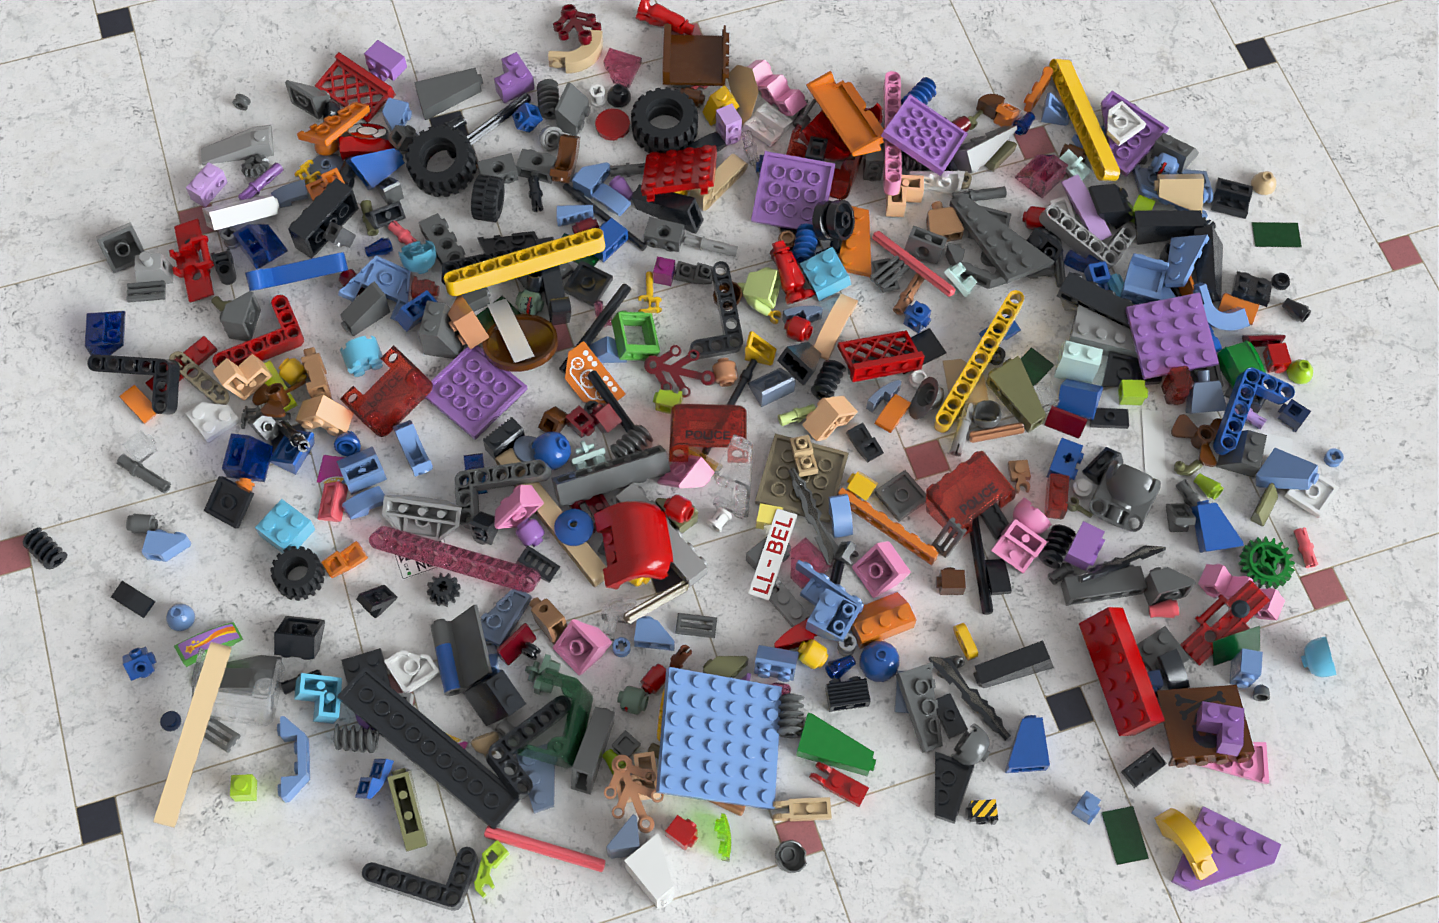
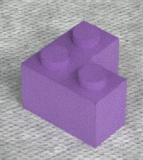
(384, 61)
(515, 79)
(1085, 546)
(1226, 723)

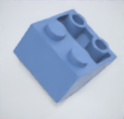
(361, 470)
(832, 616)
(775, 663)

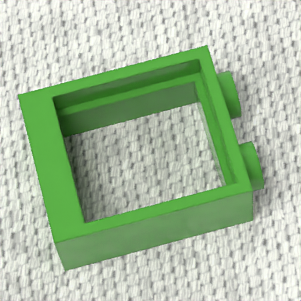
(634, 351)

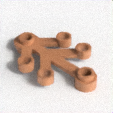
(631, 790)

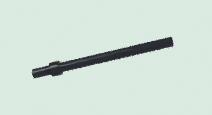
(578, 196)
(745, 377)

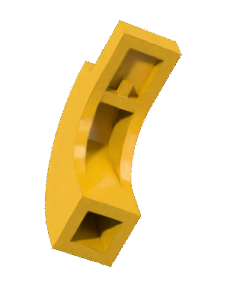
(1189, 839)

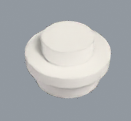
(916, 378)
(1082, 488)

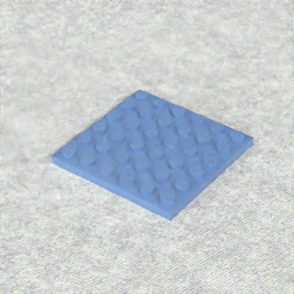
(719, 739)

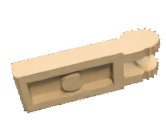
(804, 809)

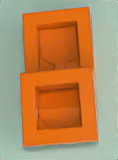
(318, 186)
(138, 404)
(892, 413)
(345, 560)

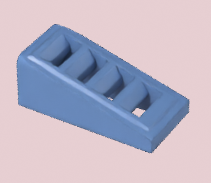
(573, 213)

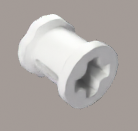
(600, 98)
(719, 519)

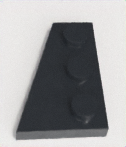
(1124, 367)
(950, 786)

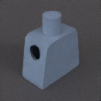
(1205, 395)

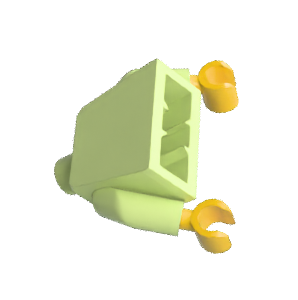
(762, 291)

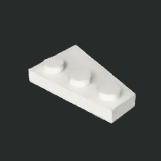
(946, 183)

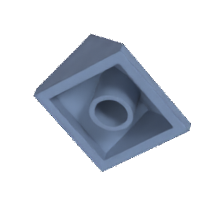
(772, 386)
(625, 841)

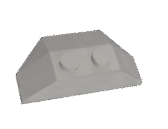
(422, 515)

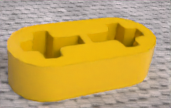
(965, 641)

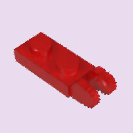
(840, 784)

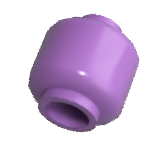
(530, 532)

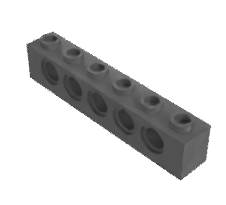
(430, 229)

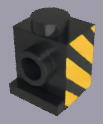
(982, 811)

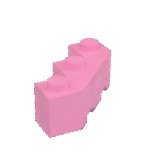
(776, 89)
(1217, 581)

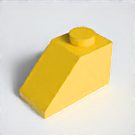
(717, 100)

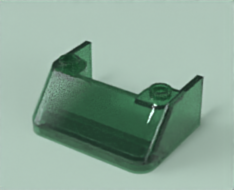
(564, 749)

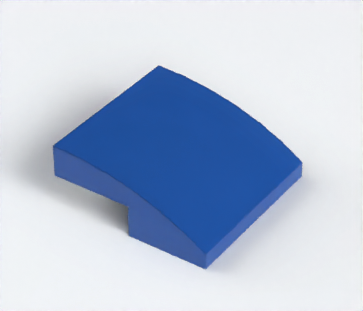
(371, 785)

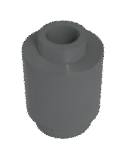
(141, 523)

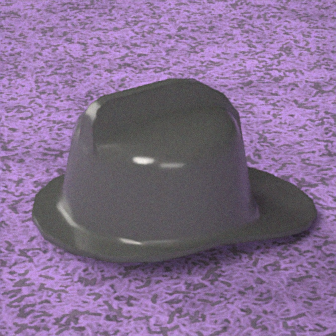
(928, 397)

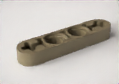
(199, 378)

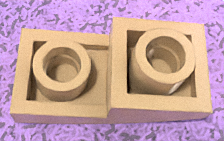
(803, 456)

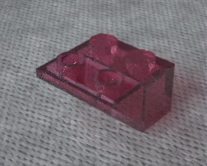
(1042, 174)

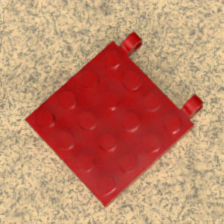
(679, 171)

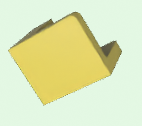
(766, 515)

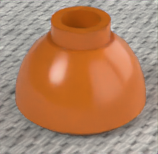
(332, 148)

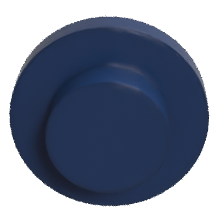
(170, 721)

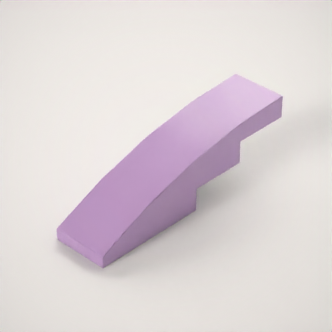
(1084, 207)

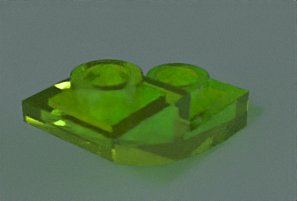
(723, 829)

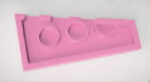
(1254, 769)

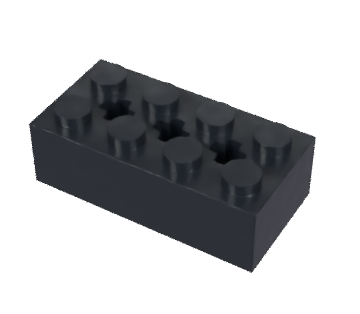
(333, 205)

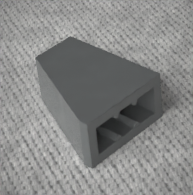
(365, 310)

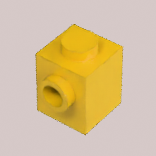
(861, 485)

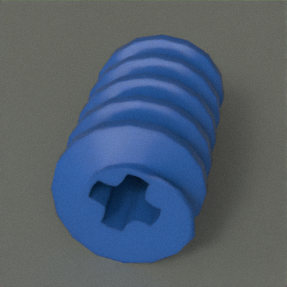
(923, 91)
(805, 243)

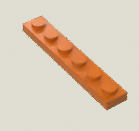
(893, 530)

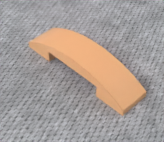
(834, 325)

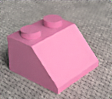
(517, 507)
(881, 569)

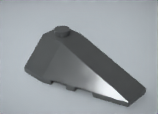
(245, 672)

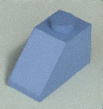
(590, 178)
(652, 635)

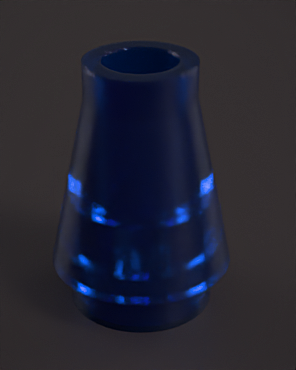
(1024, 123)
(380, 247)
(838, 667)

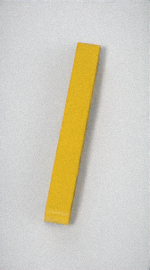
(1084, 120)
(524, 262)
(975, 368)

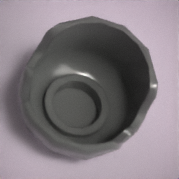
(987, 414)
(790, 856)

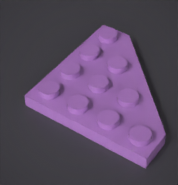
(1138, 146)
(1233, 847)

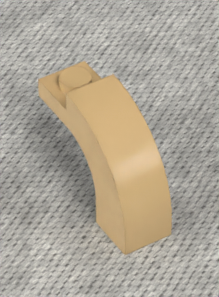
(579, 59)

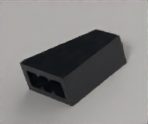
(800, 360)

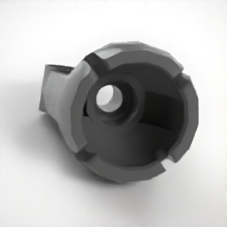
(1125, 495)

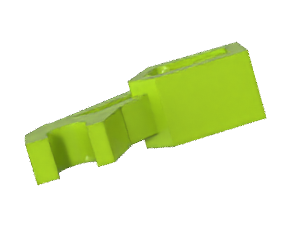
(483, 877)

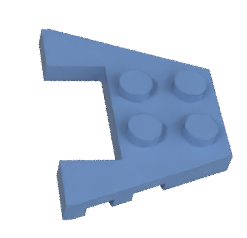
(388, 276)

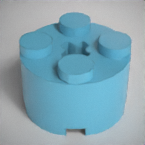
(362, 355)

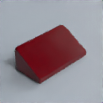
(1263, 340)
(1065, 422)
(511, 648)

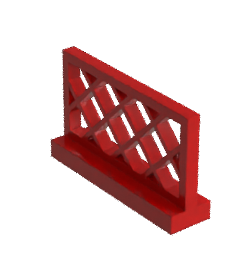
(360, 74)
(883, 365)

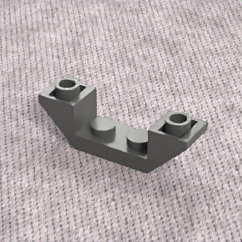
(984, 278)

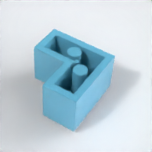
(322, 691)

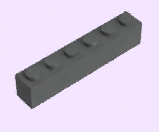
(611, 475)

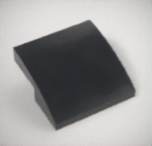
(1231, 198)

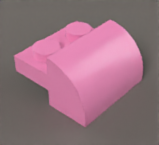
(1018, 545)

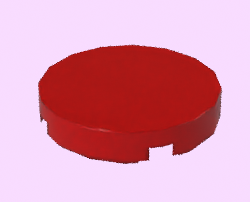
(612, 124)

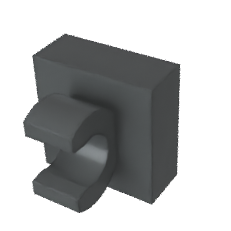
(844, 552)

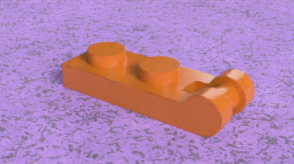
(1038, 89)

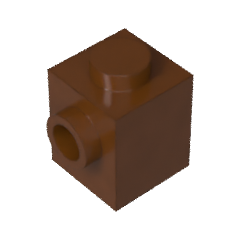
(951, 581)

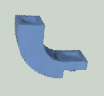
(1227, 320)
(412, 448)

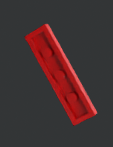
(197, 353)

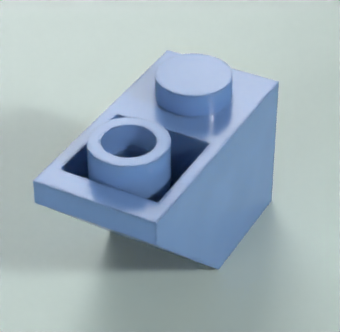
(396, 113)
(163, 545)

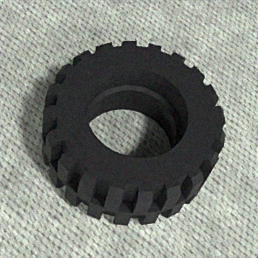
(661, 103)
(432, 142)

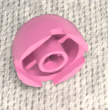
(1031, 517)

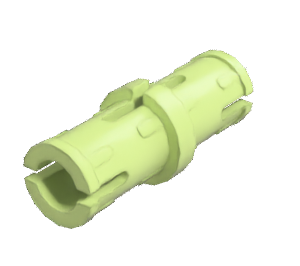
(795, 415)

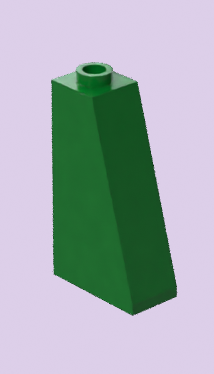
(833, 748)

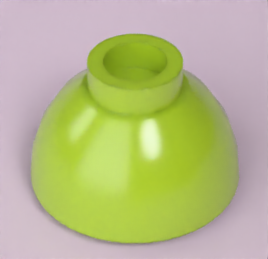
(1300, 371)

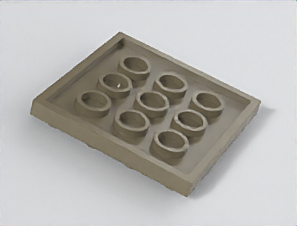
(776, 482)

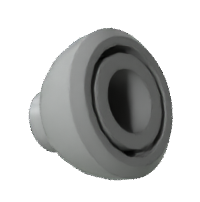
(550, 137)

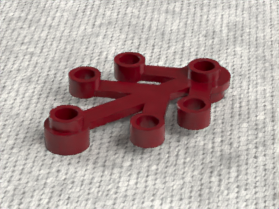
(570, 13)
(676, 369)

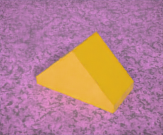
(759, 349)

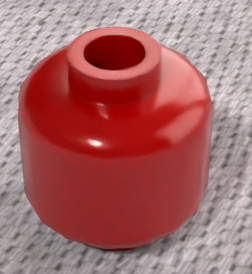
(1031, 217)
(798, 329)
(678, 508)

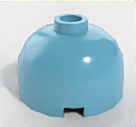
(418, 256)
(1318, 658)

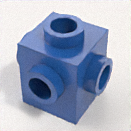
(527, 117)
(917, 316)
(139, 663)

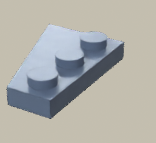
(503, 618)

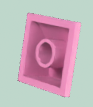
(687, 474)
(581, 645)

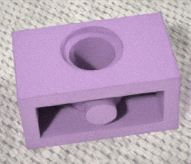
(728, 124)

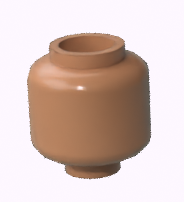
(725, 372)

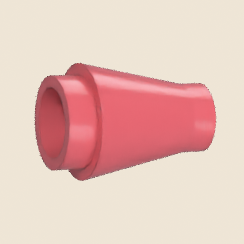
(1164, 609)

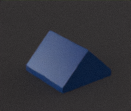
(1079, 398)
(290, 457)

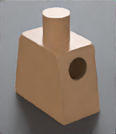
(944, 222)
(548, 618)

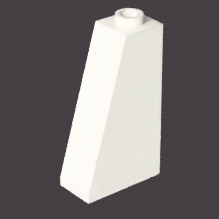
(240, 211)

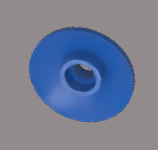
(573, 535)

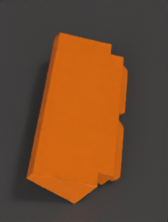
(846, 113)

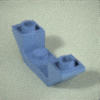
(293, 784)

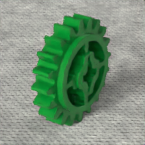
(1268, 558)

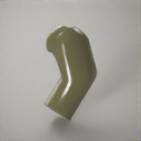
(219, 303)
(1187, 470)

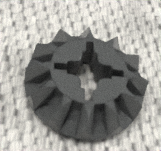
(259, 163)

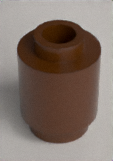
(694, 94)
(1078, 151)

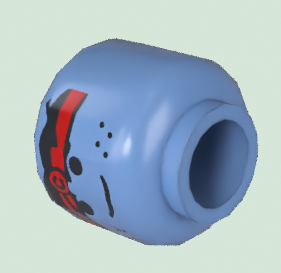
(1164, 164)

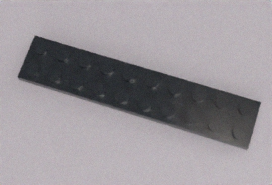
(428, 747)

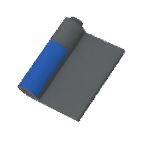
(461, 651)

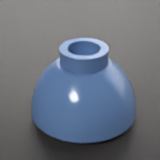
(180, 617)

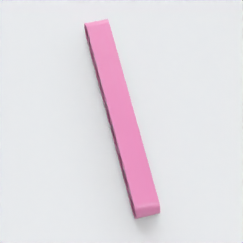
(892, 155)

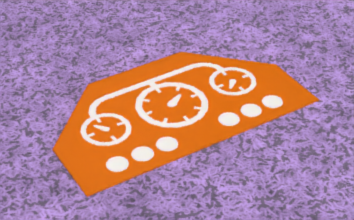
(579, 365)

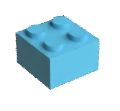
(825, 274)
(285, 527)

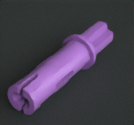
(264, 179)

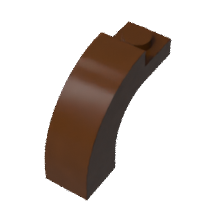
(566, 159)

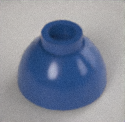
(347, 444)

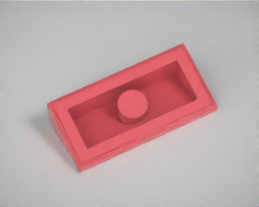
(331, 502)

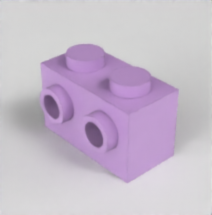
(206, 184)

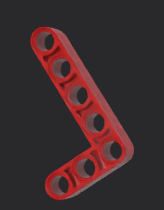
(267, 341)

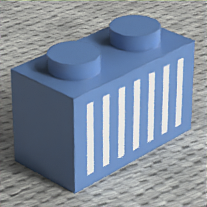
(1246, 668)

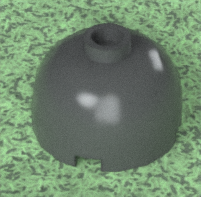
(972, 747)

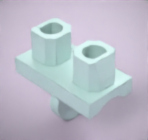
(1075, 165)
(954, 279)
(597, 456)

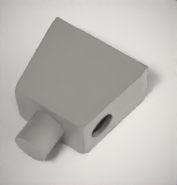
(153, 268)

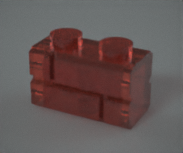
(1177, 385)
(1056, 496)

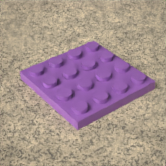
(924, 135)
(790, 190)
(1171, 335)
(474, 391)

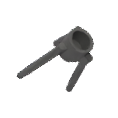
(804, 119)

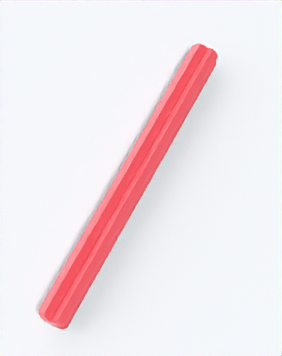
(914, 264)
(545, 848)

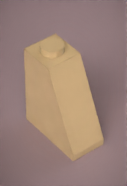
(1181, 189)

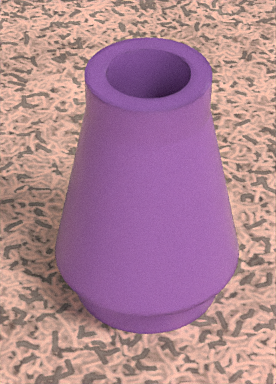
(620, 185)

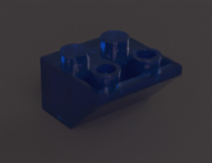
(259, 244)
(104, 332)
(247, 458)

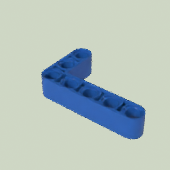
(296, 271)
(1243, 405)

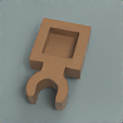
(1019, 472)

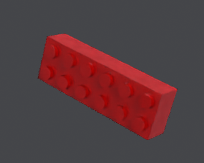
(1121, 671)

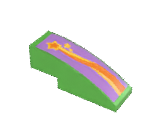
(224, 634)

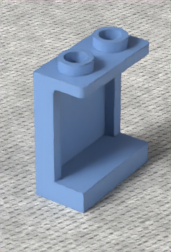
(1144, 279)

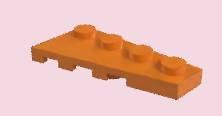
(334, 125)
(856, 251)

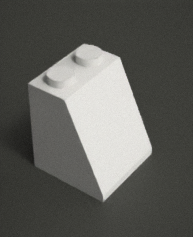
(651, 871)

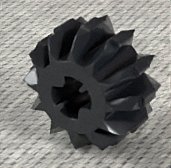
(441, 583)

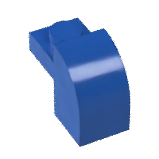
(1098, 273)

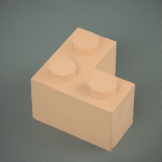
(910, 191)
(243, 379)
(324, 413)
(828, 415)
(646, 762)

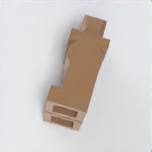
(316, 373)

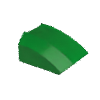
(1238, 358)

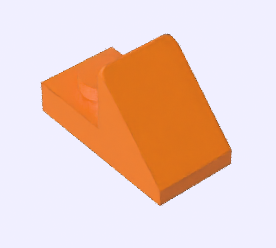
(1006, 114)

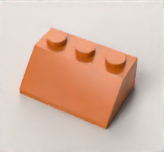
(883, 620)

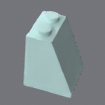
(1078, 362)

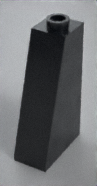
(671, 207)
(1166, 224)
(1210, 263)
(1013, 665)

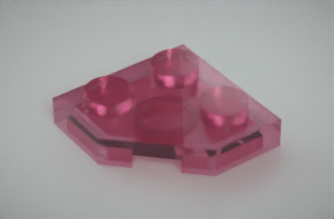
(621, 66)
(809, 553)

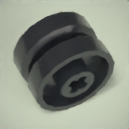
(833, 220)

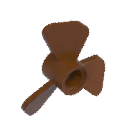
(275, 398)
(1186, 428)

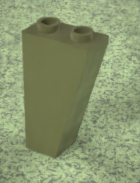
(1017, 393)
(407, 809)

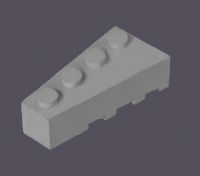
(1101, 333)

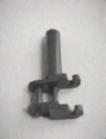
(244, 416)

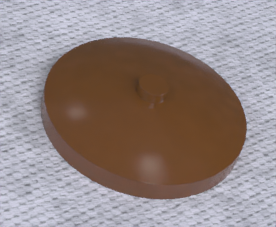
(540, 336)

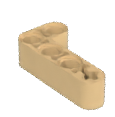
(725, 177)

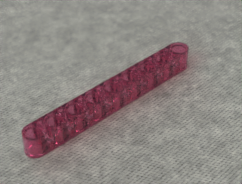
(463, 556)

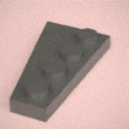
(919, 696)

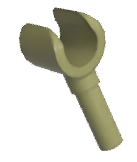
(973, 119)
(1077, 507)

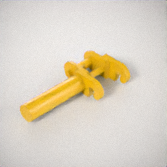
(303, 169)
(649, 296)

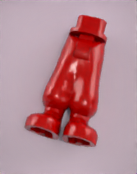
(659, 15)
(790, 274)

